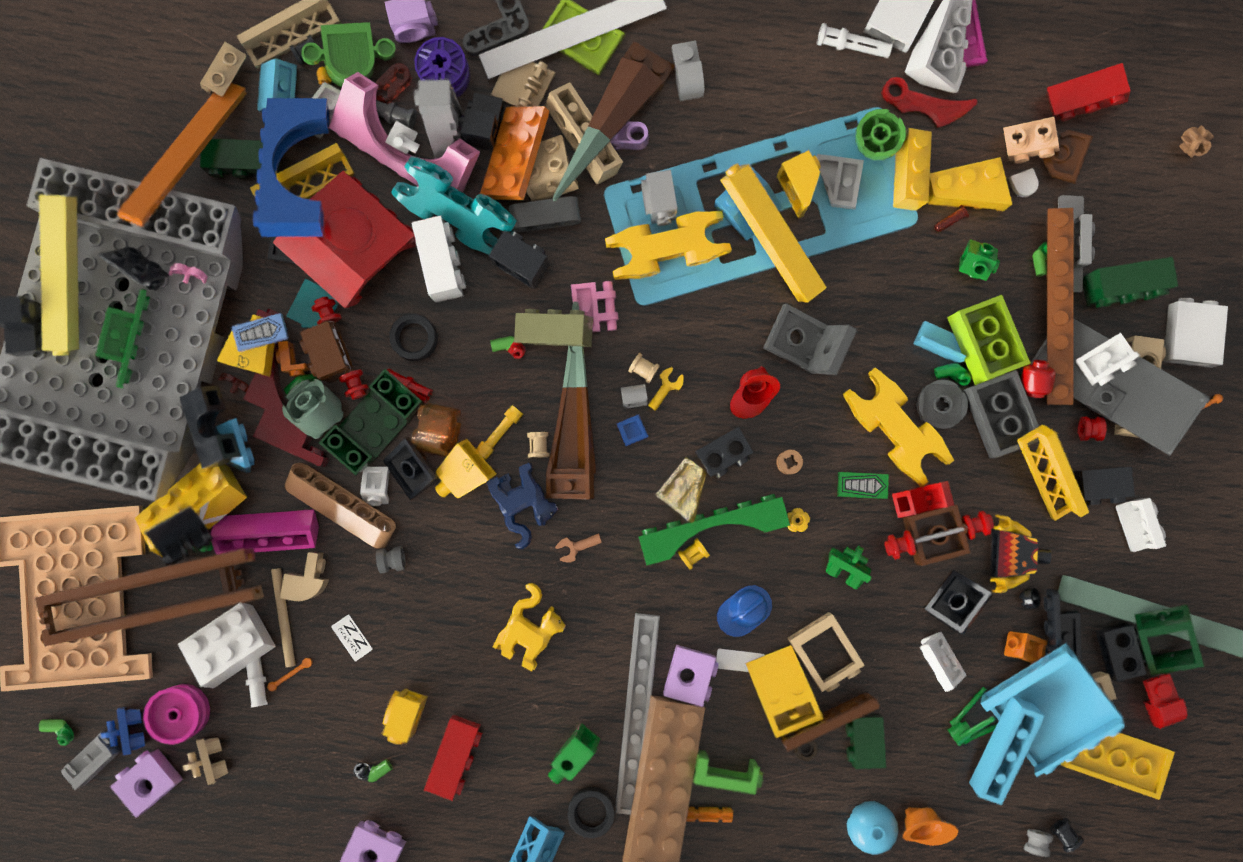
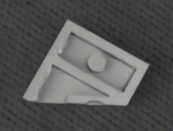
(841, 179)

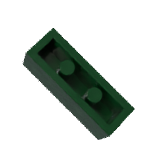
(231, 157)

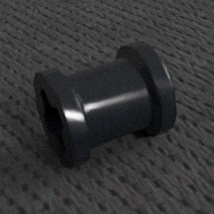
(296, 50)
(1066, 835)

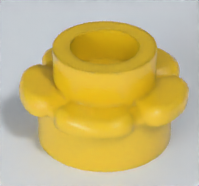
(804, 520)

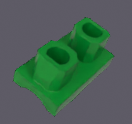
(852, 562)

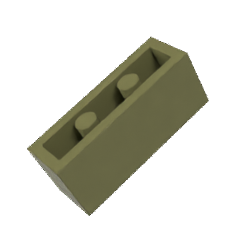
(553, 328)

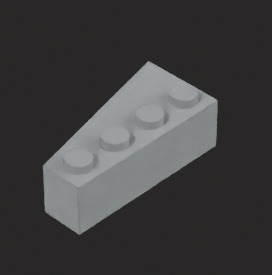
(440, 114)

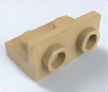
(223, 69)

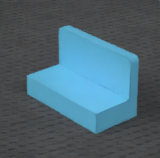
(276, 81)
(939, 342)

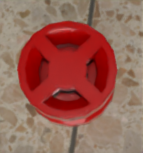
(1092, 428)

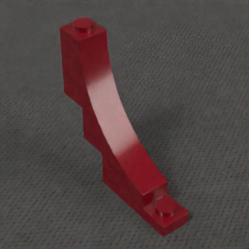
(274, 426)

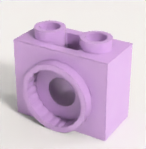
(411, 19)
(697, 689)
(131, 782)
(369, 837)

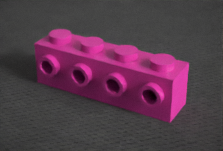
(266, 531)

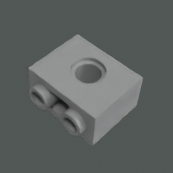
(659, 197)

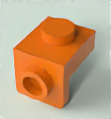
(286, 357)

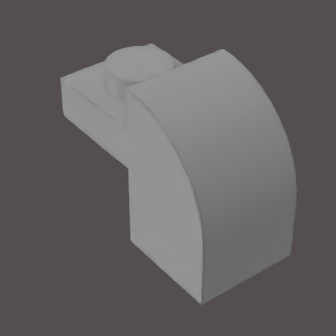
(688, 70)

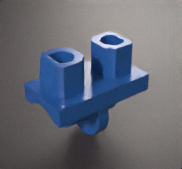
(128, 742)

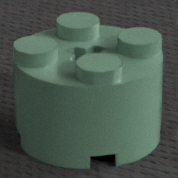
(313, 408)

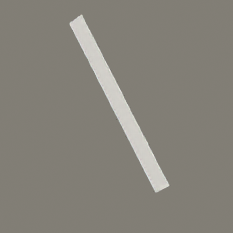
(567, 34)

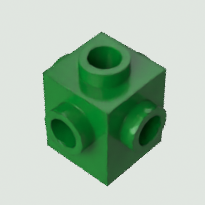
(979, 260)

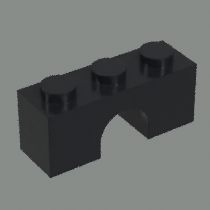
(201, 410)

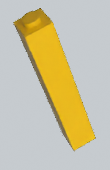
(773, 232)

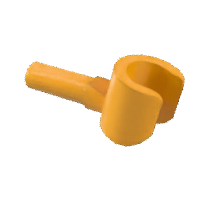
(323, 76)

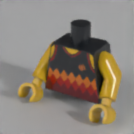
(1014, 554)

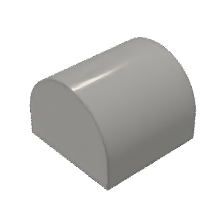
(634, 396)

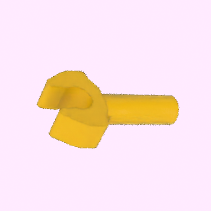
(665, 388)

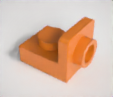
(1025, 646)

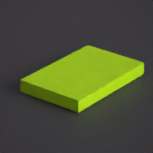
(594, 52)

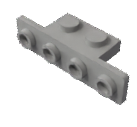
(1083, 233)

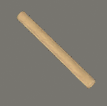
(283, 619)

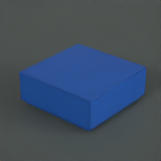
(632, 430)

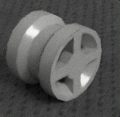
(1038, 842)

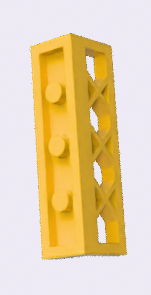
(306, 168)
(1061, 472)

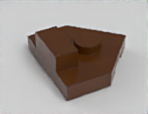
(1070, 159)

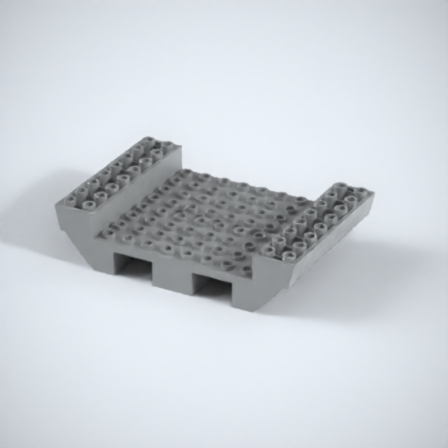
(138, 433)

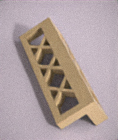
(281, 24)

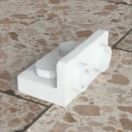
(942, 661)

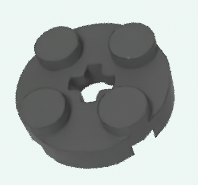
(952, 395)

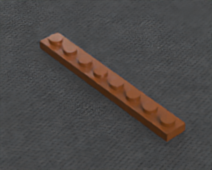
(1060, 302)

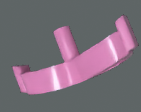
(188, 271)

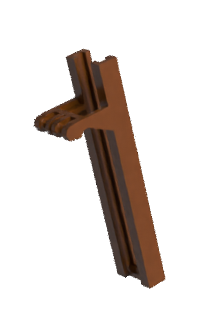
(230, 596)

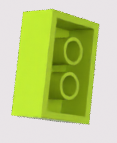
(988, 339)

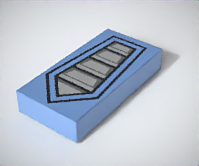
(260, 332)

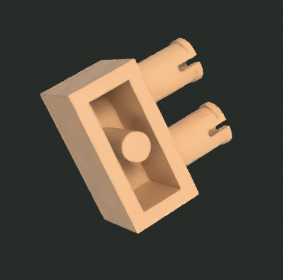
(1031, 140)

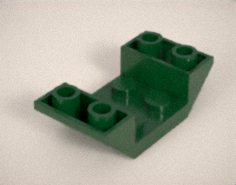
(372, 423)

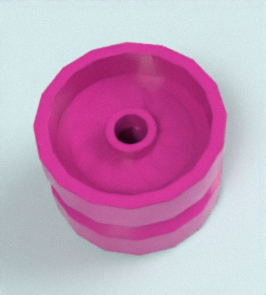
(162, 717)

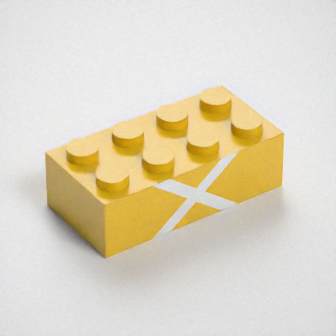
(208, 490)

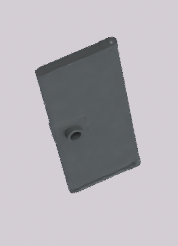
(1140, 399)

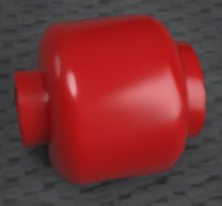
(1038, 379)

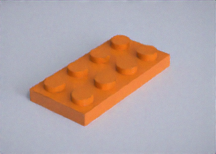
(515, 152)

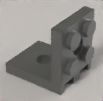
(819, 347)

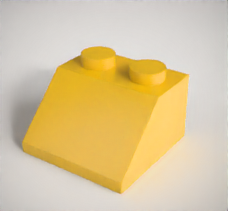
(799, 180)

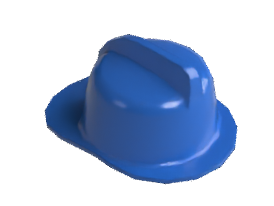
(744, 611)

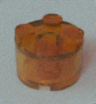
(437, 429)

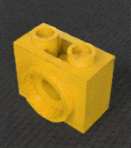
(403, 715)

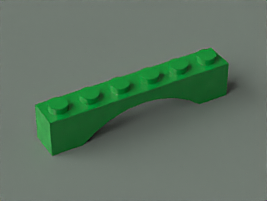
(764, 516)

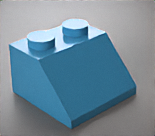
(734, 216)

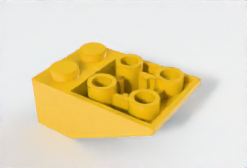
(784, 691)

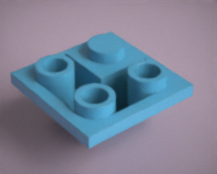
(246, 460)

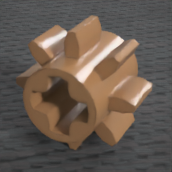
(1196, 141)

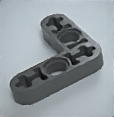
(504, 24)

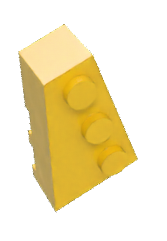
(971, 185)

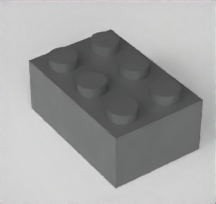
(1001, 413)

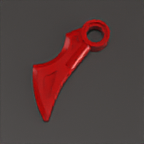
(939, 110)

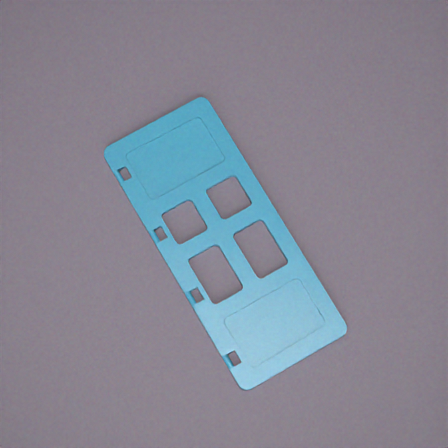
(843, 227)

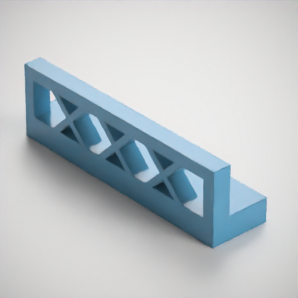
(541, 849)

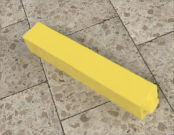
(59, 274)

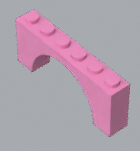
(358, 122)

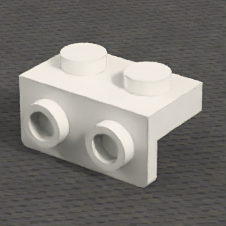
(1106, 359)
(1141, 524)

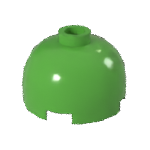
(880, 134)

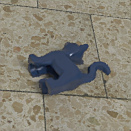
(516, 500)

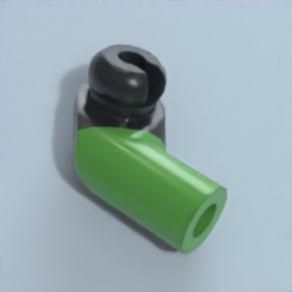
(370, 772)

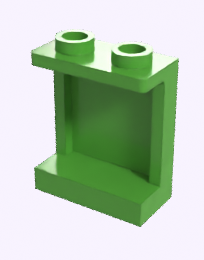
(726, 778)

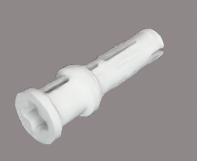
(882, 48)

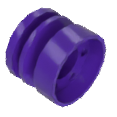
(454, 62)

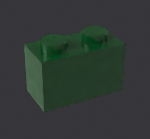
(866, 742)

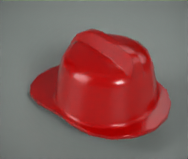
(754, 394)

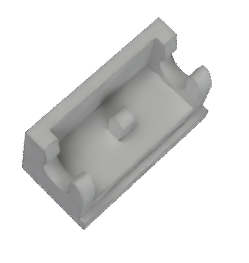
(90, 762)

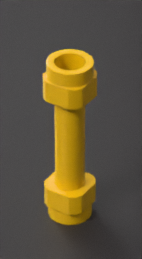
(512, 416)

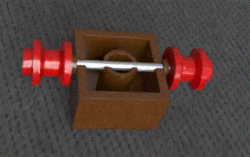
(328, 351)
(938, 535)

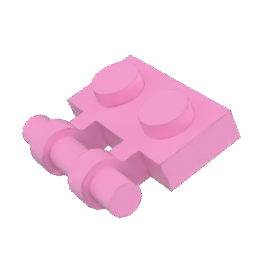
(587, 298)

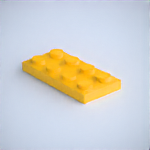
(1126, 764)

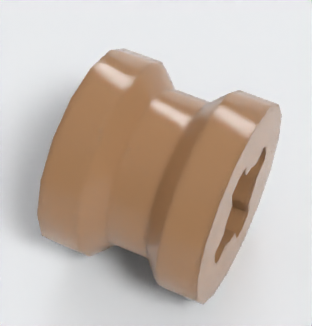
(785, 461)

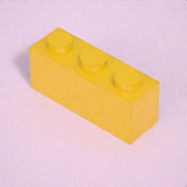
(912, 170)

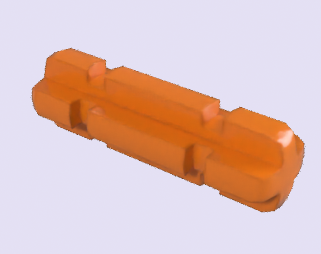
(709, 814)

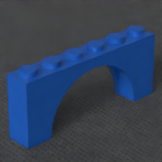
(285, 125)

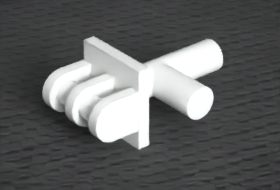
(402, 138)

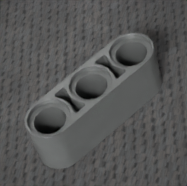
(545, 214)

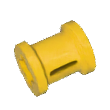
(693, 553)

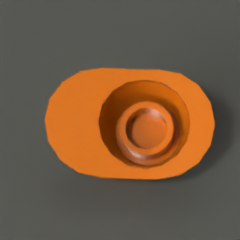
(926, 827)

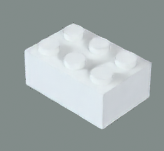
(439, 259)
(226, 645)

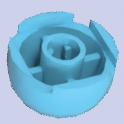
(872, 827)

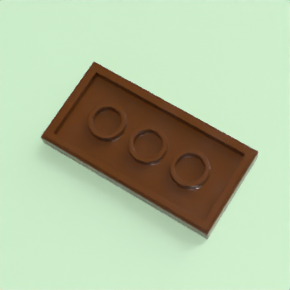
(831, 720)

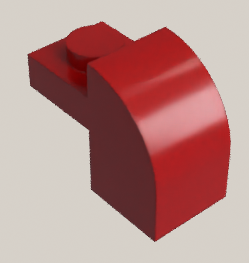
(922, 499)
(1164, 703)

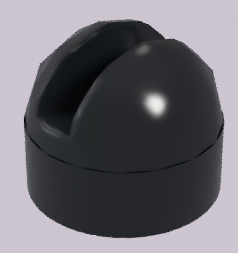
(1030, 598)

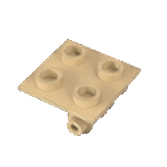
(524, 85)

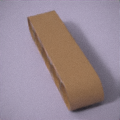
(339, 505)

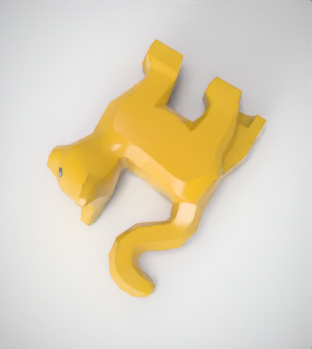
(526, 633)

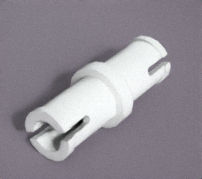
(256, 683)

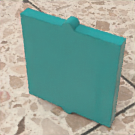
(301, 307)

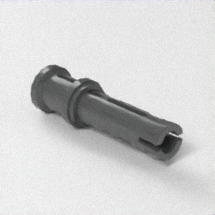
(392, 112)

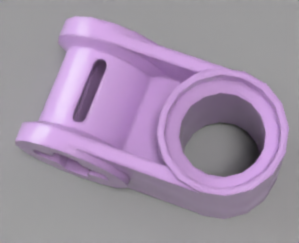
(624, 140)

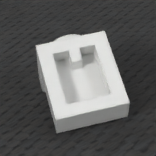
(375, 485)

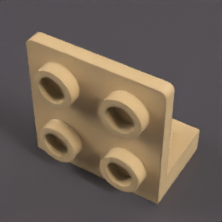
(549, 170)

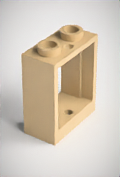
(814, 629)

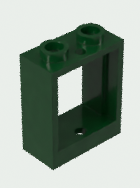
(1177, 620)

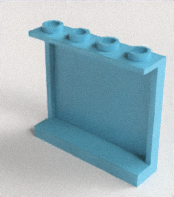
(1070, 699)

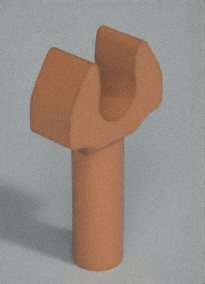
(577, 546)

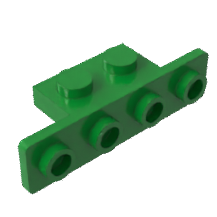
(119, 334)

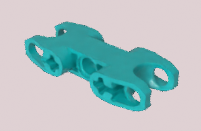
(438, 197)

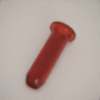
(951, 219)

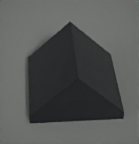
(411, 468)
(958, 602)

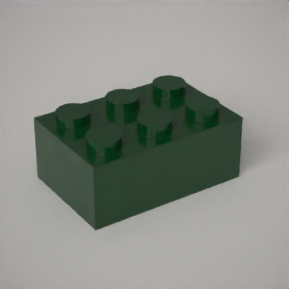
(1130, 282)

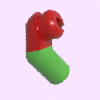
(507, 343)

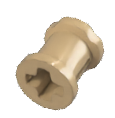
(643, 368)
(538, 445)

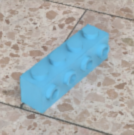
(1006, 750)

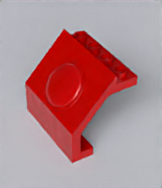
(355, 242)

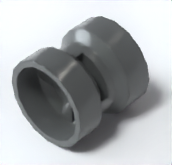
(393, 559)

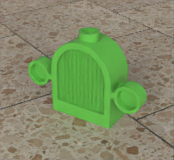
(347, 51)

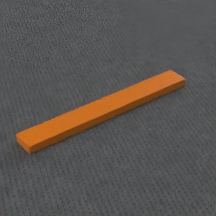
(180, 155)

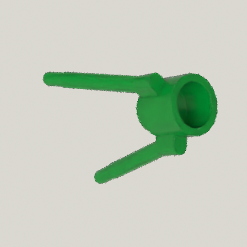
(962, 732)

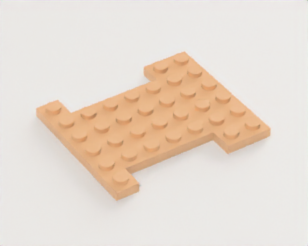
(64, 554)

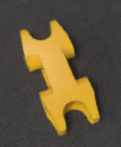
(685, 241)
(909, 440)

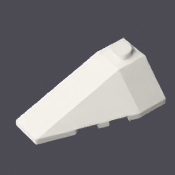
(940, 51)

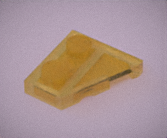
(684, 489)

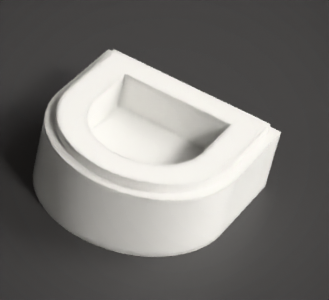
(1024, 183)

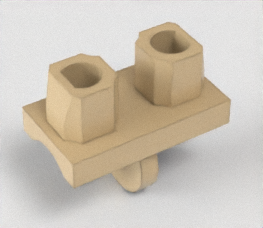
(213, 770)

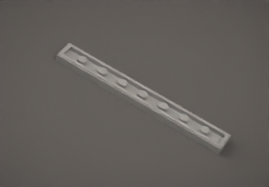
(637, 706)

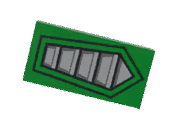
(863, 485)

